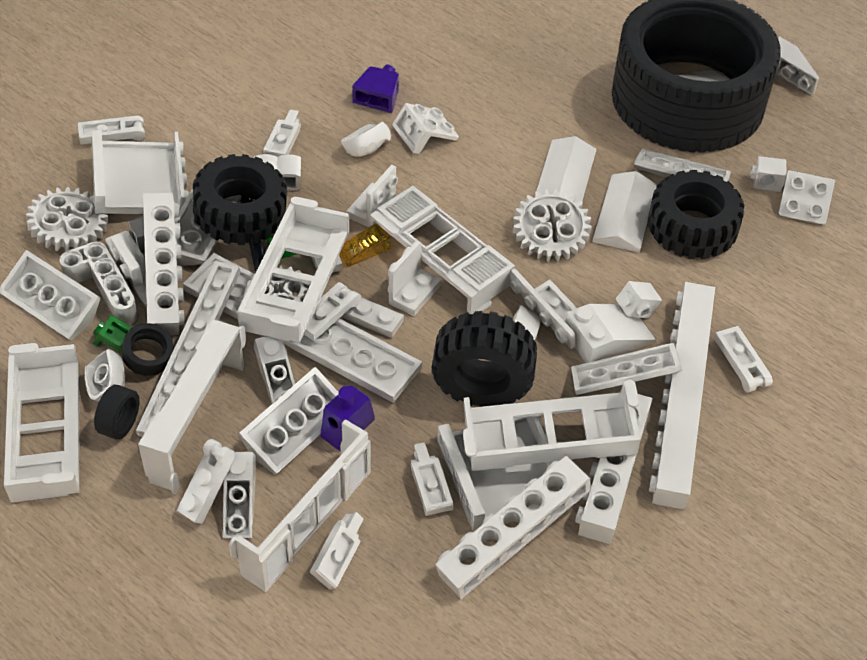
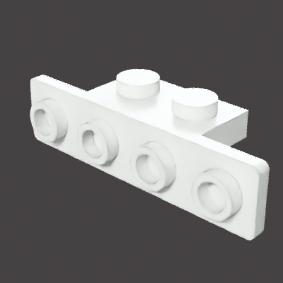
(130, 262)
(548, 303)

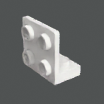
(418, 123)
(373, 197)
(806, 197)
(409, 284)

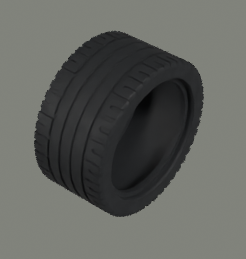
(689, 111)

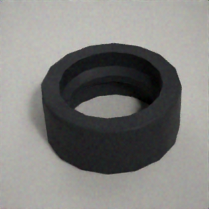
(151, 332)
(116, 412)

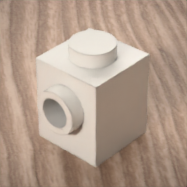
(638, 299)

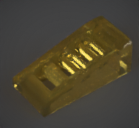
(379, 240)

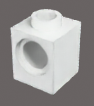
(768, 174)

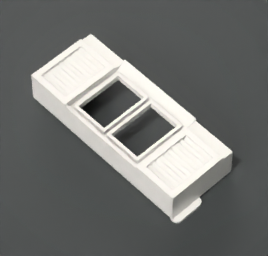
(303, 231)
(477, 275)
(217, 347)
(33, 377)
(607, 422)
(268, 561)

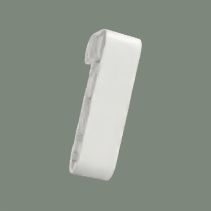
(96, 262)

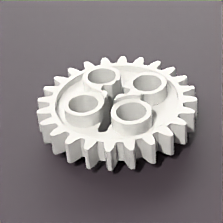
(65, 219)
(530, 227)

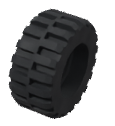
(239, 221)
(689, 234)
(487, 337)

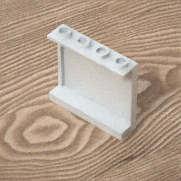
(132, 168)
(488, 490)

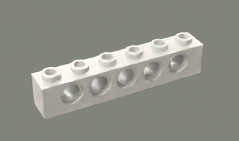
(162, 207)
(599, 523)
(488, 559)

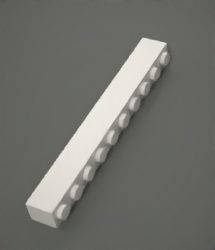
(683, 398)

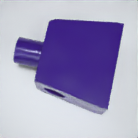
(377, 88)
(347, 405)

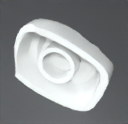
(366, 139)
(104, 372)

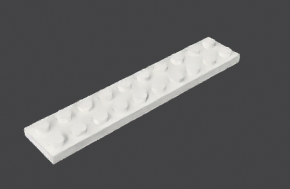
(339, 348)

